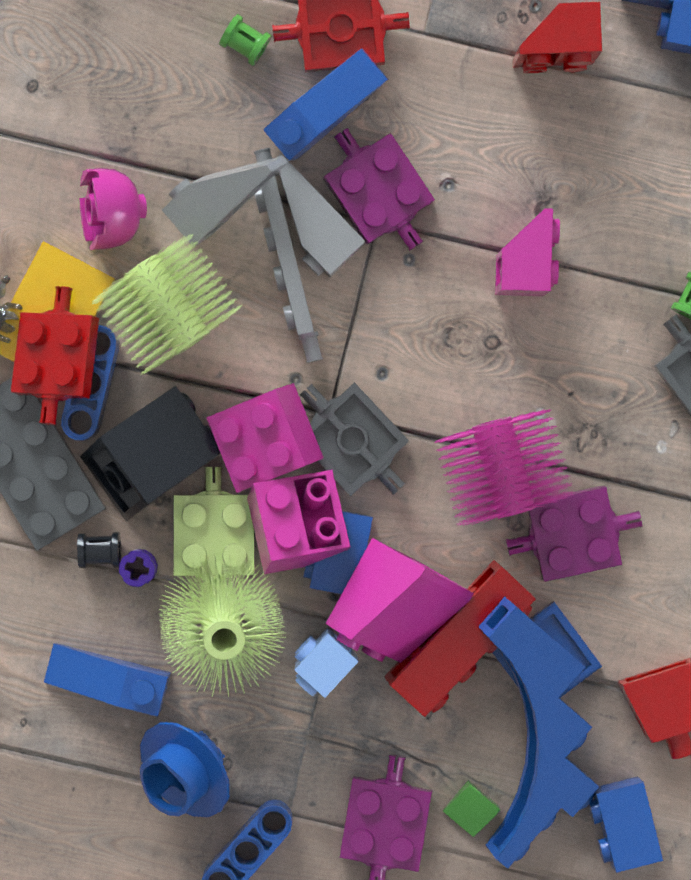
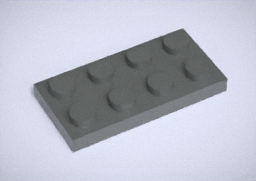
(40, 472)

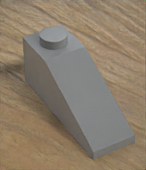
(213, 199)
(319, 226)

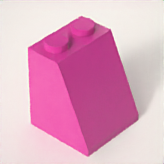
(393, 604)

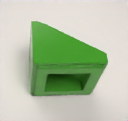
(471, 809)

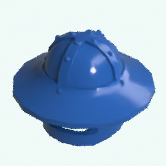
(183, 770)

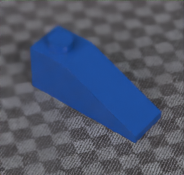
(325, 105)
(107, 679)

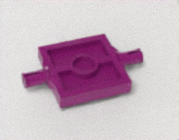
(378, 189)
(575, 534)
(386, 822)

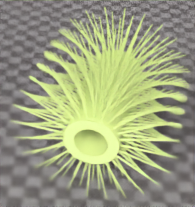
(166, 303)
(221, 623)

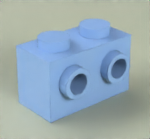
(323, 663)

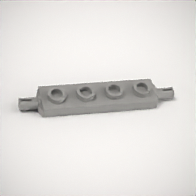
(287, 274)

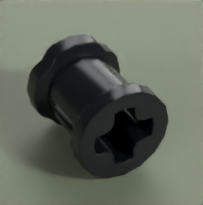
(99, 550)

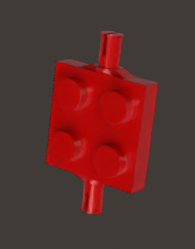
(338, 29)
(55, 355)

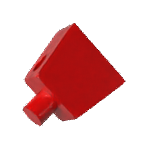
(663, 704)

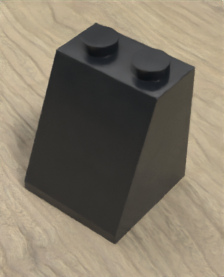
(151, 452)

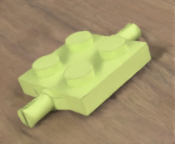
(212, 524)

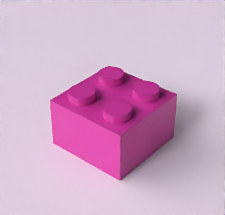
(265, 437)

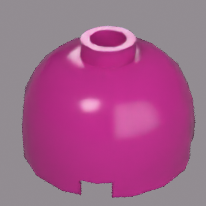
(110, 208)

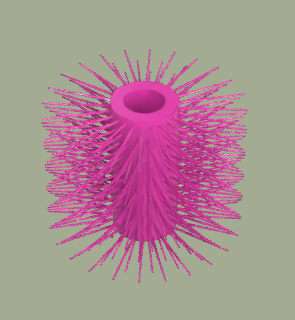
(504, 468)

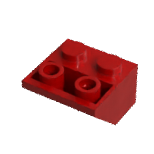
(564, 38)

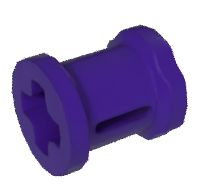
(149, 562)

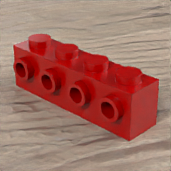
(457, 645)

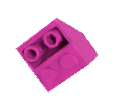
(526, 262)
(297, 521)

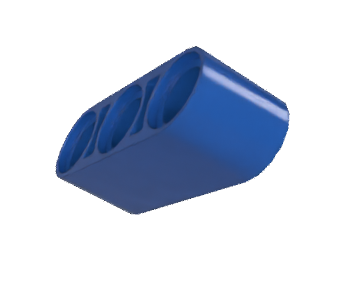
(95, 406)
(256, 832)

